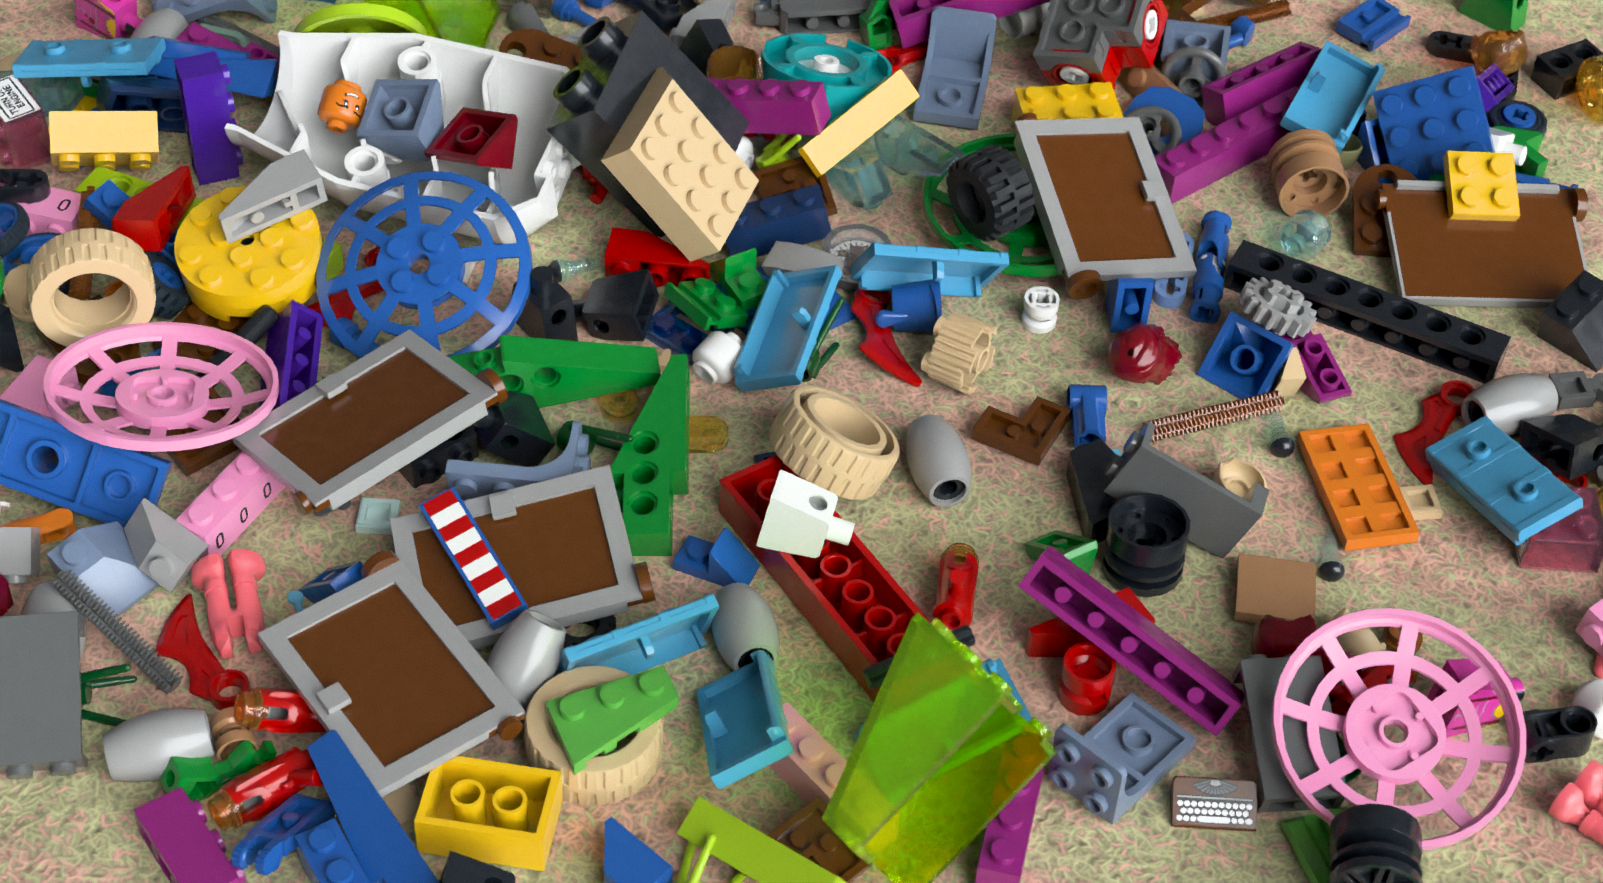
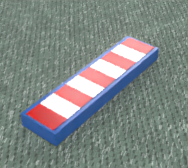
(473, 558)

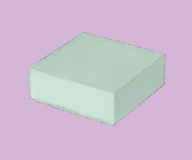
(375, 515)

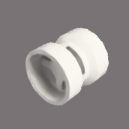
(1040, 309)

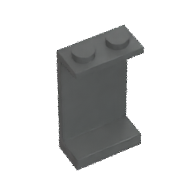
(1215, 513)
(1259, 681)
(41, 694)

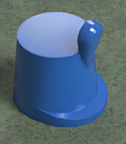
(914, 307)

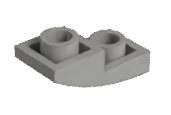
(796, 257)

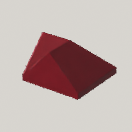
(477, 139)

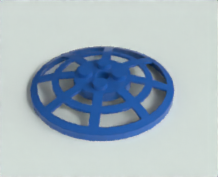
(442, 277)

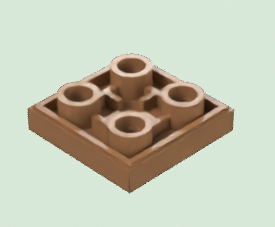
(1273, 588)

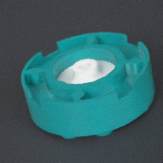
(844, 71)

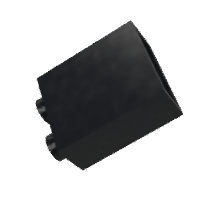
(608, 83)

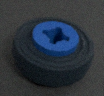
(1517, 115)

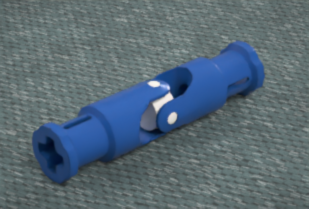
(1210, 266)

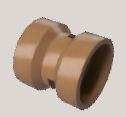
(228, 733)

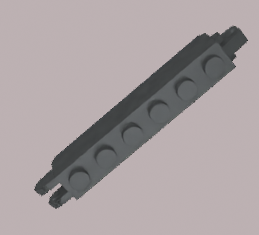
(813, 15)

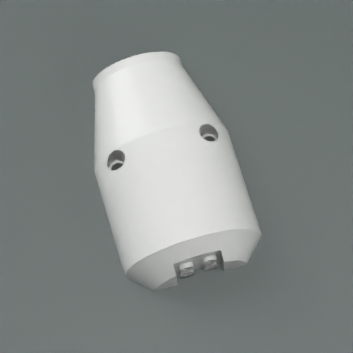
(467, 79)

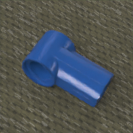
(1087, 412)

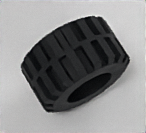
(990, 193)

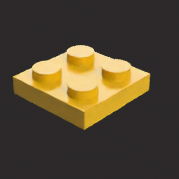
(1481, 186)

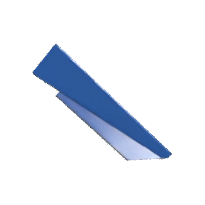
(247, 75)
(367, 821)

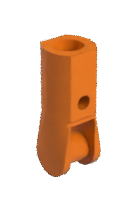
(53, 525)

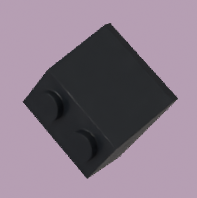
(1576, 321)

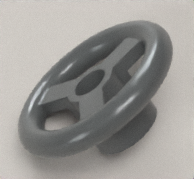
(1193, 76)
(1151, 118)

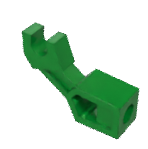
(877, 36)
(202, 778)

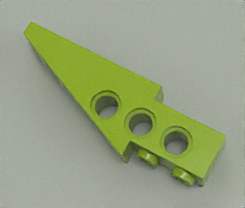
(749, 849)

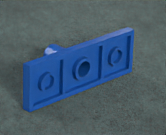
(86, 477)

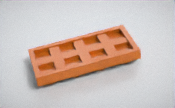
(1357, 487)

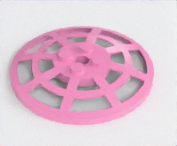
(163, 396)
(1407, 709)

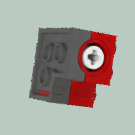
(1097, 37)

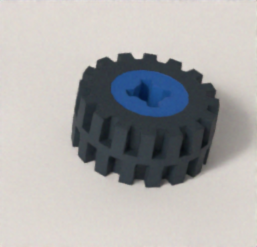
(169, 286)

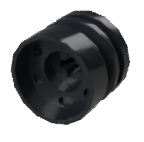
(1146, 544)
(1375, 846)

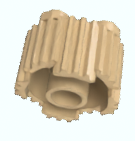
(959, 351)

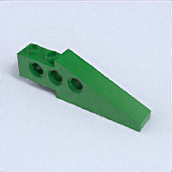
(565, 369)
(656, 463)

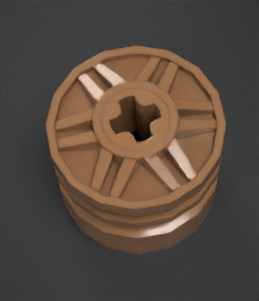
(1308, 172)

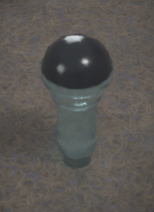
(564, 269)
(1281, 443)
(1330, 567)

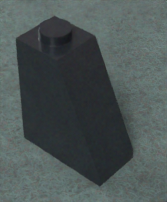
(1087, 487)

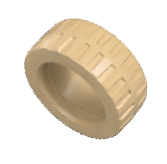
(82, 253)
(834, 442)
(606, 776)

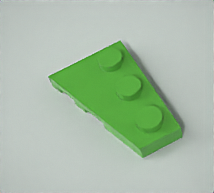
(604, 714)

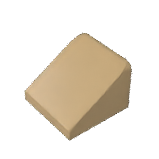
(1291, 375)

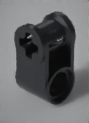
(1558, 733)

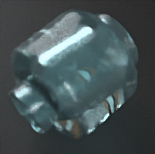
(1305, 232)

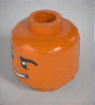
(342, 106)

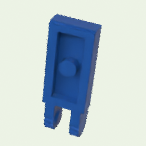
(277, 831)

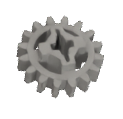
(1277, 307)

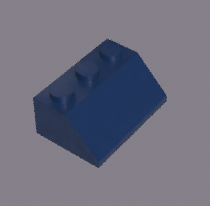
(143, 94)
(787, 217)

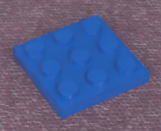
(1433, 117)

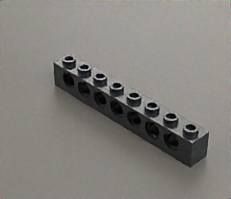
(1377, 314)

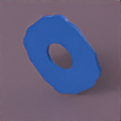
(1182, 106)

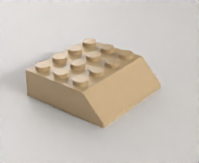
(680, 169)

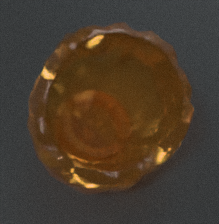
(1501, 47)
(734, 63)

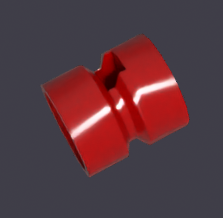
(1086, 679)

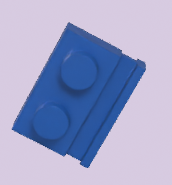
(1372, 23)

